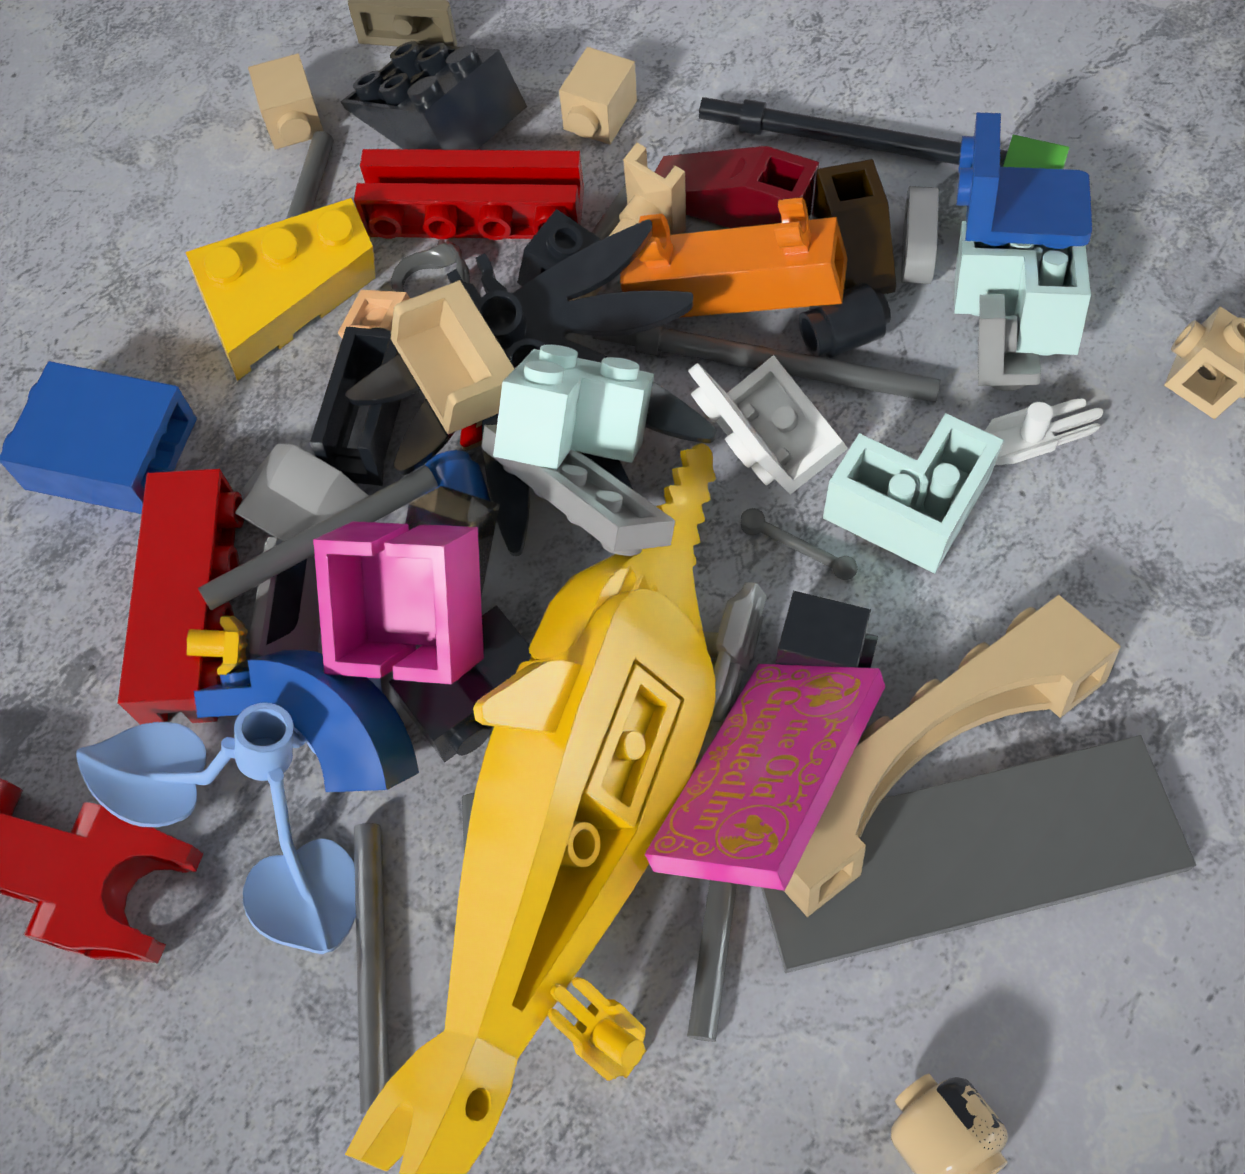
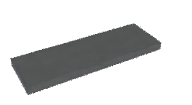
(993, 852)

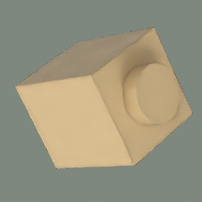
(598, 95)
(285, 100)

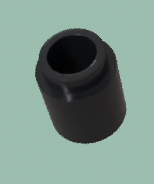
(846, 325)

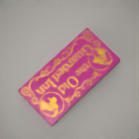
(767, 775)

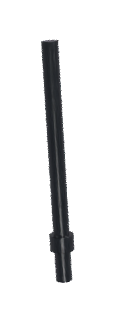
(754, 117)

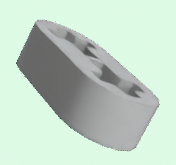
(920, 235)

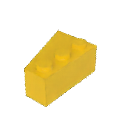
(281, 278)

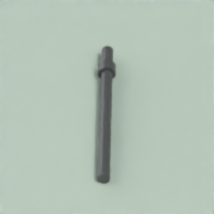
(796, 364)

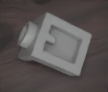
(997, 344)

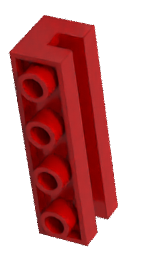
(466, 192)
(181, 546)

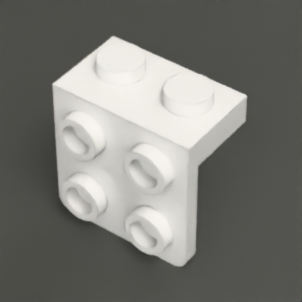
(770, 424)

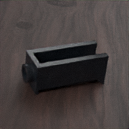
(358, 356)

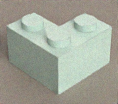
(1039, 285)
(571, 404)
(909, 502)

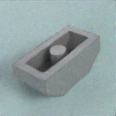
(295, 492)

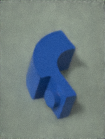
(341, 716)

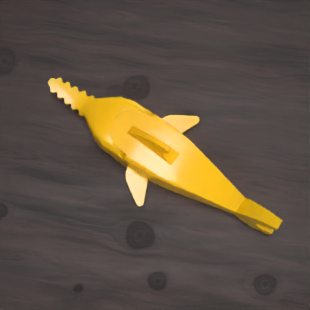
(564, 807)

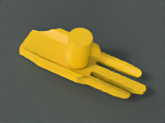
(228, 644)
(605, 1031)

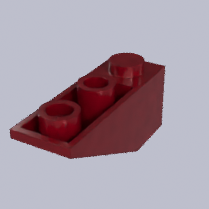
(742, 184)

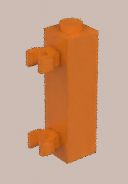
(745, 266)

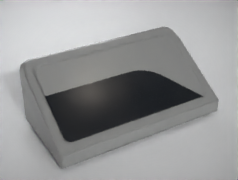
(286, 610)

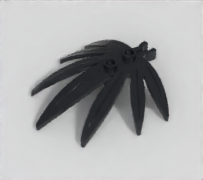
(538, 317)

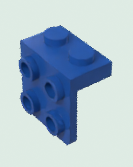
(1018, 202)

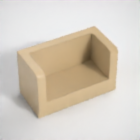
(451, 355)

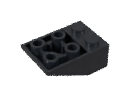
(437, 97)

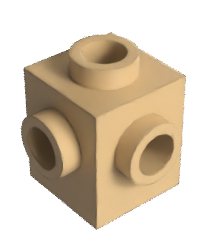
(1210, 363)

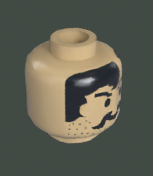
(948, 1129)

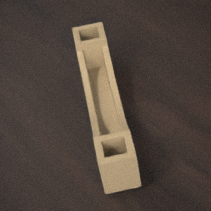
(1041, 663)

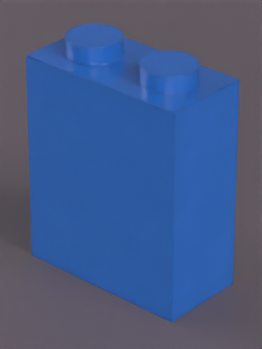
(96, 436)

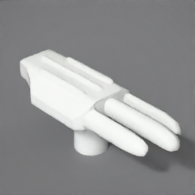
(1031, 434)

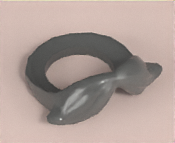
(435, 258)

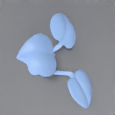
(152, 780)

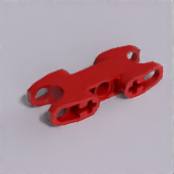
(85, 877)

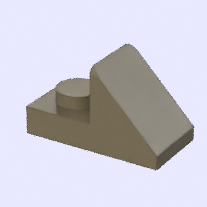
(403, 21)

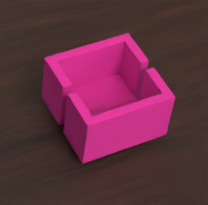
(397, 590)

